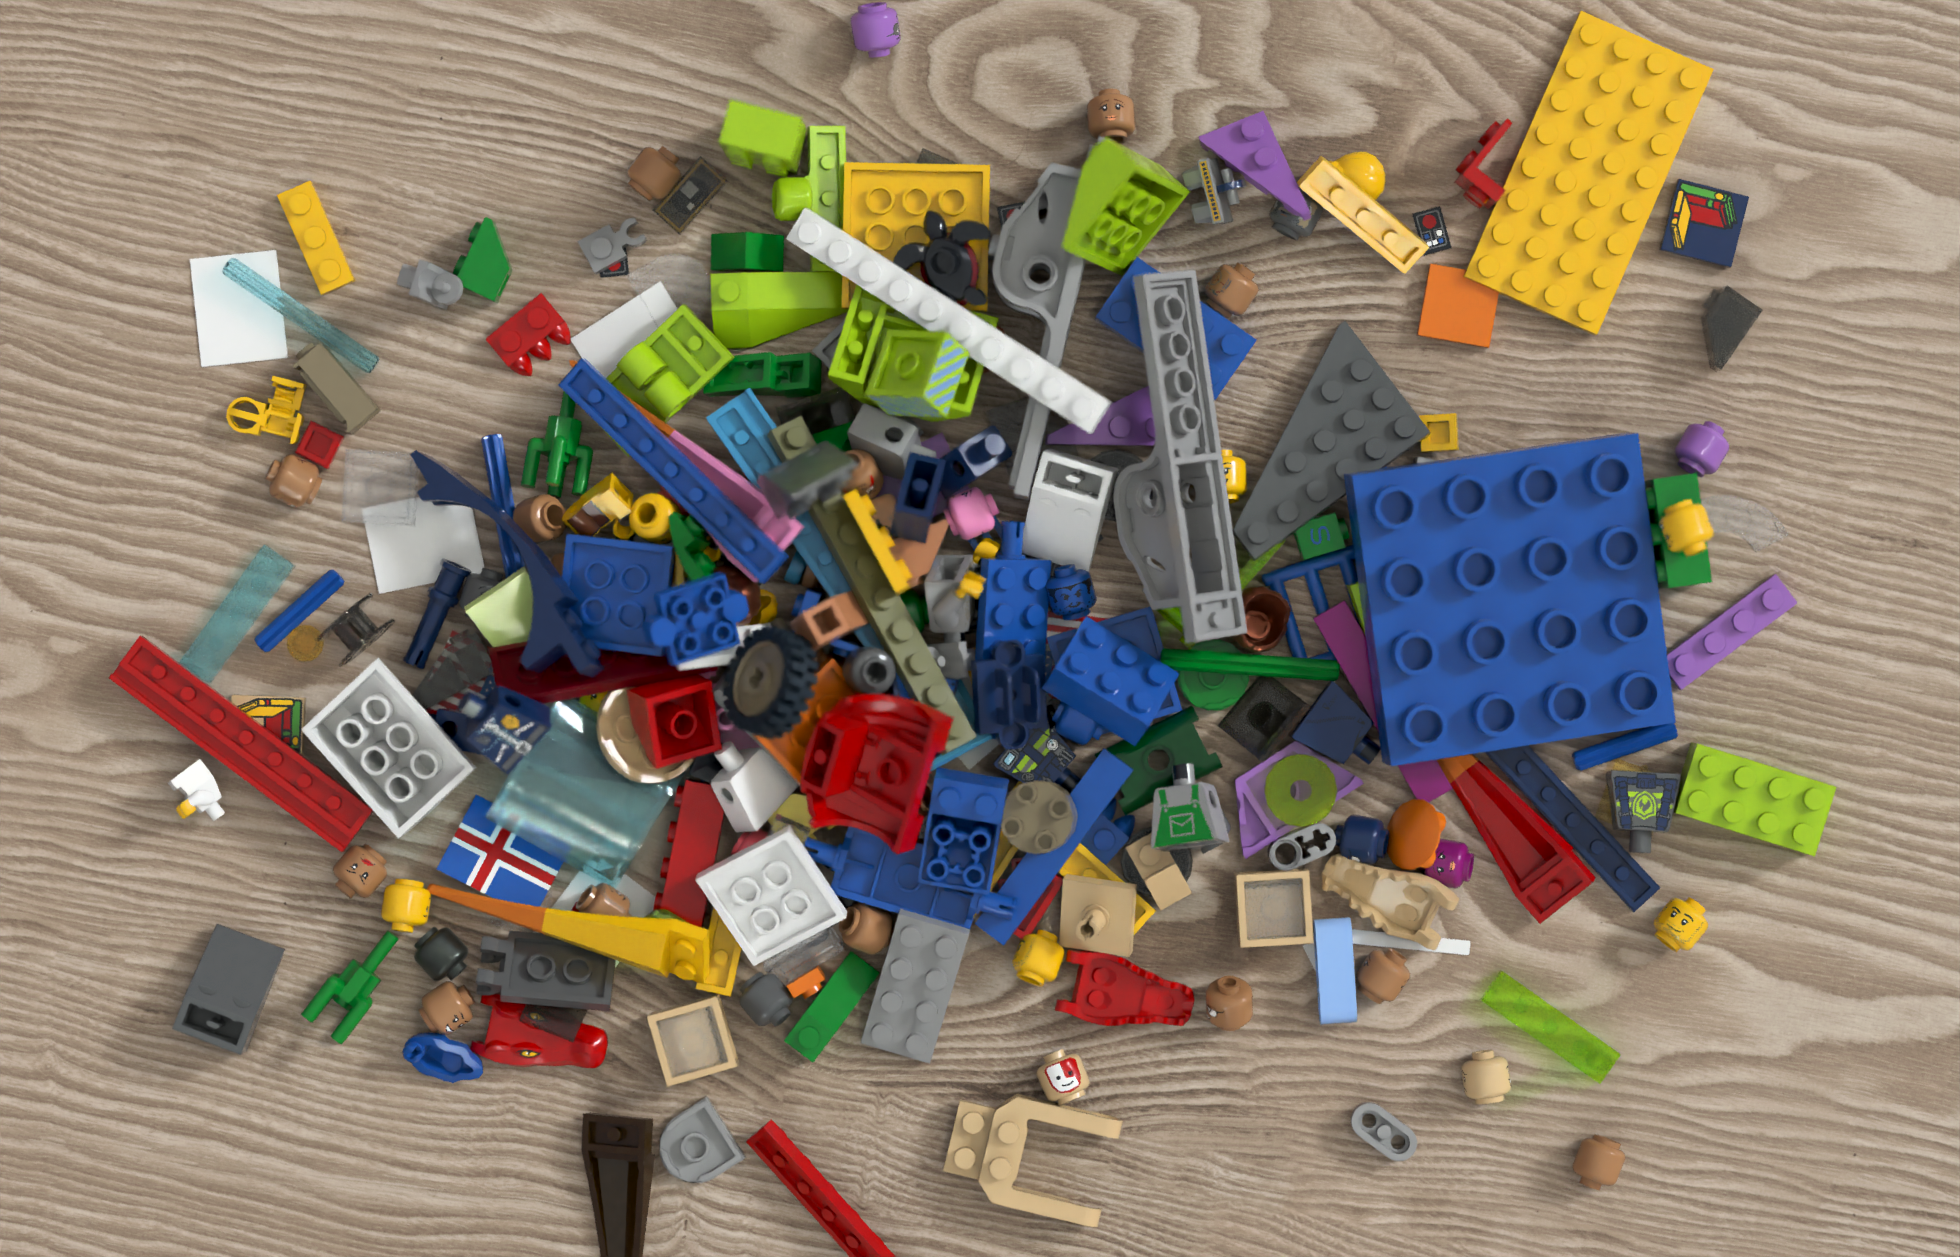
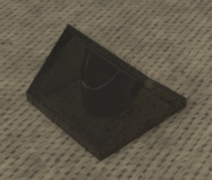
(820, 410)
(1263, 716)

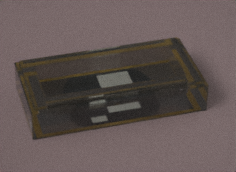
(690, 195)

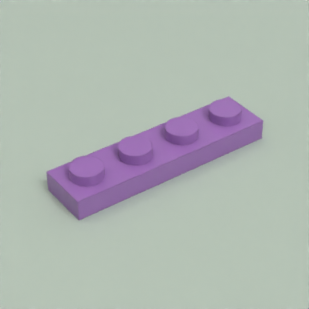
(1729, 631)

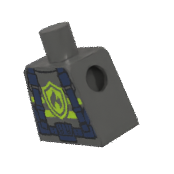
(1642, 804)

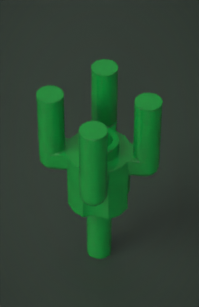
(560, 447)
(351, 989)

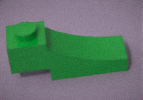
(768, 375)

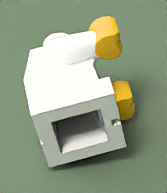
(198, 790)

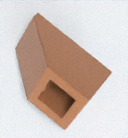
(830, 620)

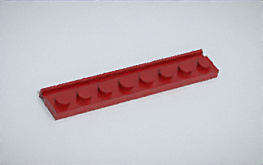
(241, 743)

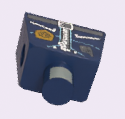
(504, 725)

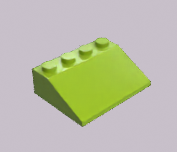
(1119, 206)

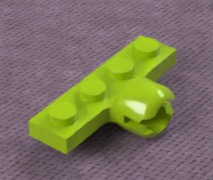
(821, 188)

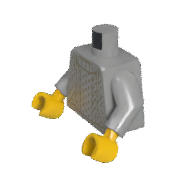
(953, 590)

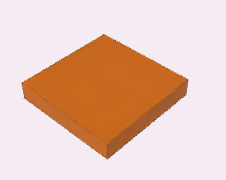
(1457, 308)

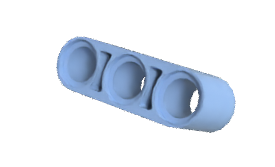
(1335, 970)

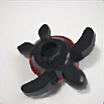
(948, 258)

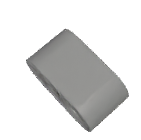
(1306, 835)

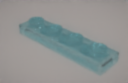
(237, 613)

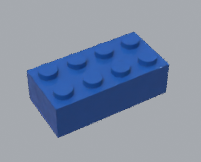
(1225, 341)

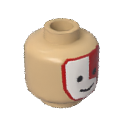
(1063, 1077)

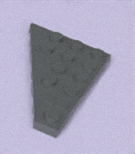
(1342, 425)

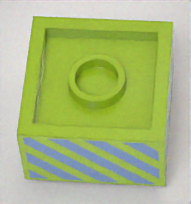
(917, 373)

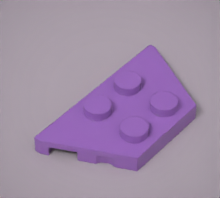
(1256, 820)

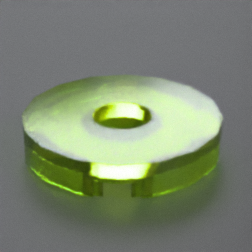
(1296, 768)

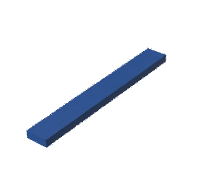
(673, 471)

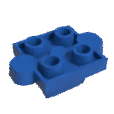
(696, 618)

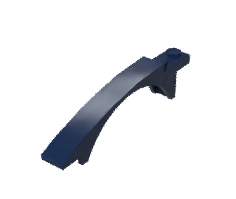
(553, 624)

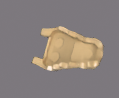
(1392, 899)

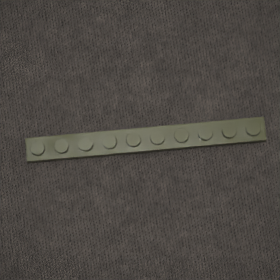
(876, 595)

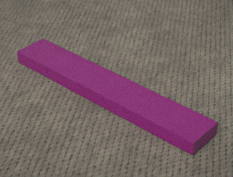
(1350, 650)

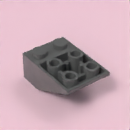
(806, 477)
(229, 989)

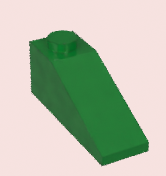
(831, 1006)

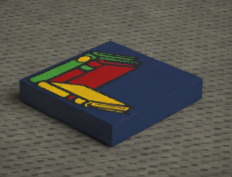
(1704, 223)

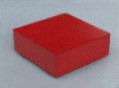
(319, 444)

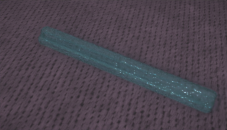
(300, 315)

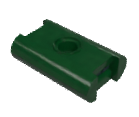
(1179, 741)

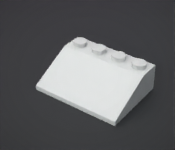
(388, 748)

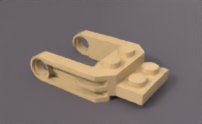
(990, 1146)

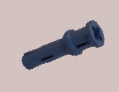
(442, 597)

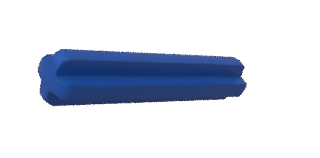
(299, 610)
(1623, 745)

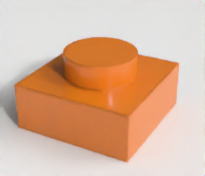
(807, 983)

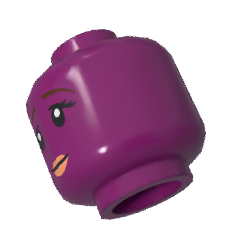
(1452, 864)

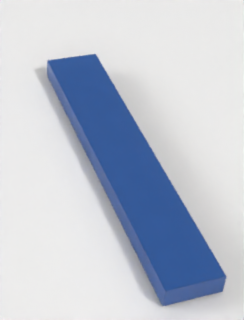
(1038, 870)

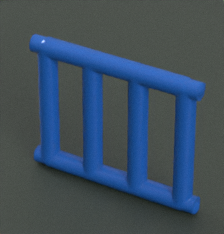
(1309, 569)

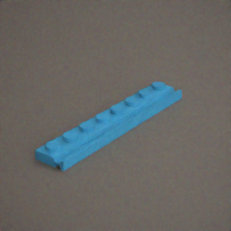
(743, 431)

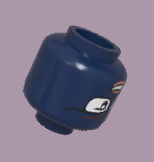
(1362, 839)

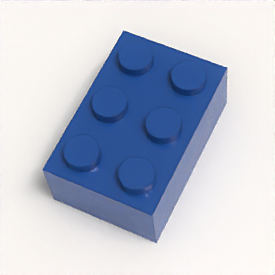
(1110, 681)

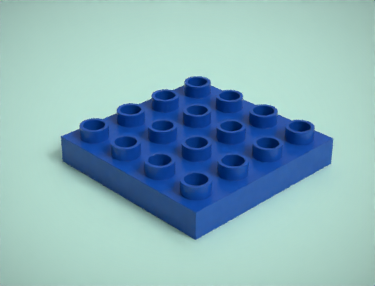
(1510, 598)

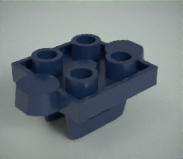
(1009, 694)

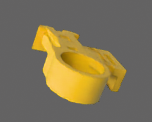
(280, 411)

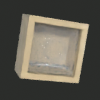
(1273, 908)
(693, 1040)

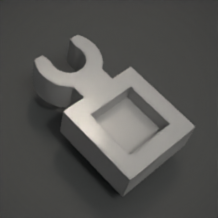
(605, 247)

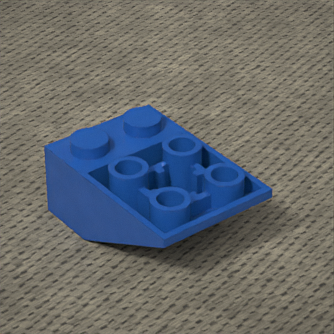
(963, 830)

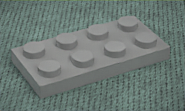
(915, 986)

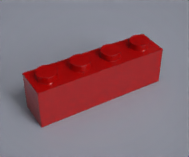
(693, 850)

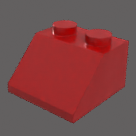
(675, 719)

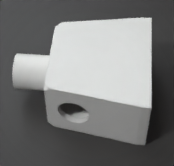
(750, 786)

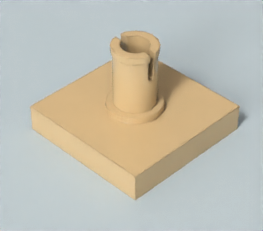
(1097, 915)

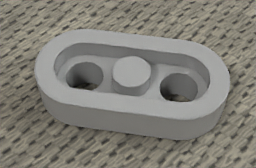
(1383, 1130)

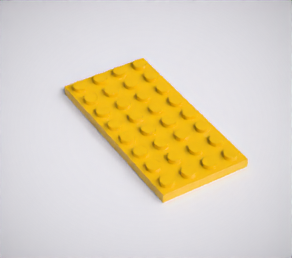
(1588, 173)

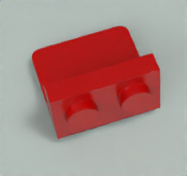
(1478, 186)

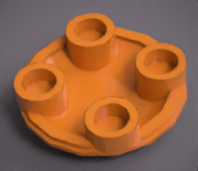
(1415, 834)

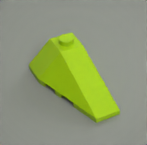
(769, 305)

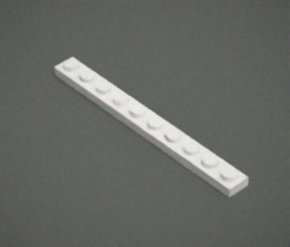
(941, 313)

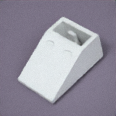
(1067, 508)

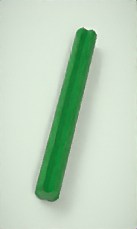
(1250, 664)

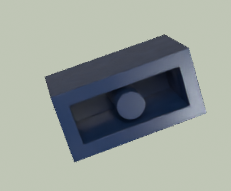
(917, 497)

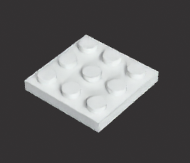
(771, 895)

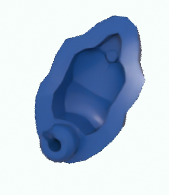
(442, 1058)

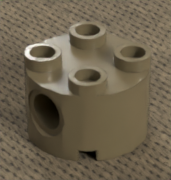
(1039, 817)

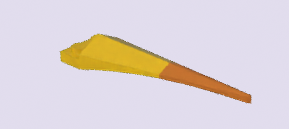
(645, 943)

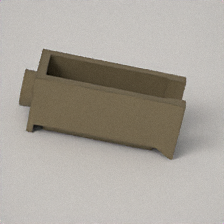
(335, 386)

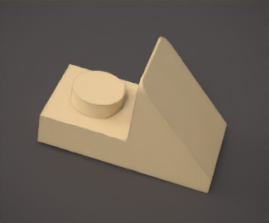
(1158, 872)

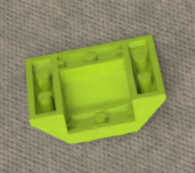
(862, 342)

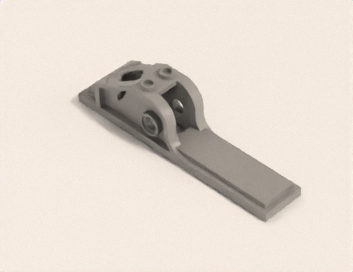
(1017, 252)
(1183, 454)

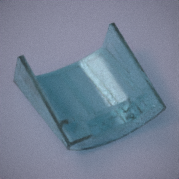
(576, 802)

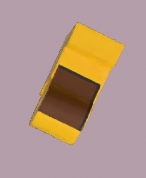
(599, 507)

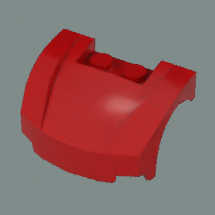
(872, 765)

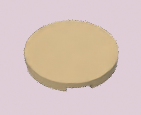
(623, 746)

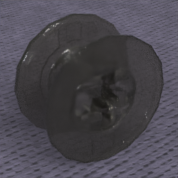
(356, 630)

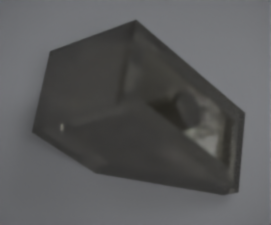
(1726, 323)

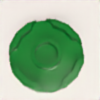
(1212, 690)

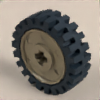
(770, 682)

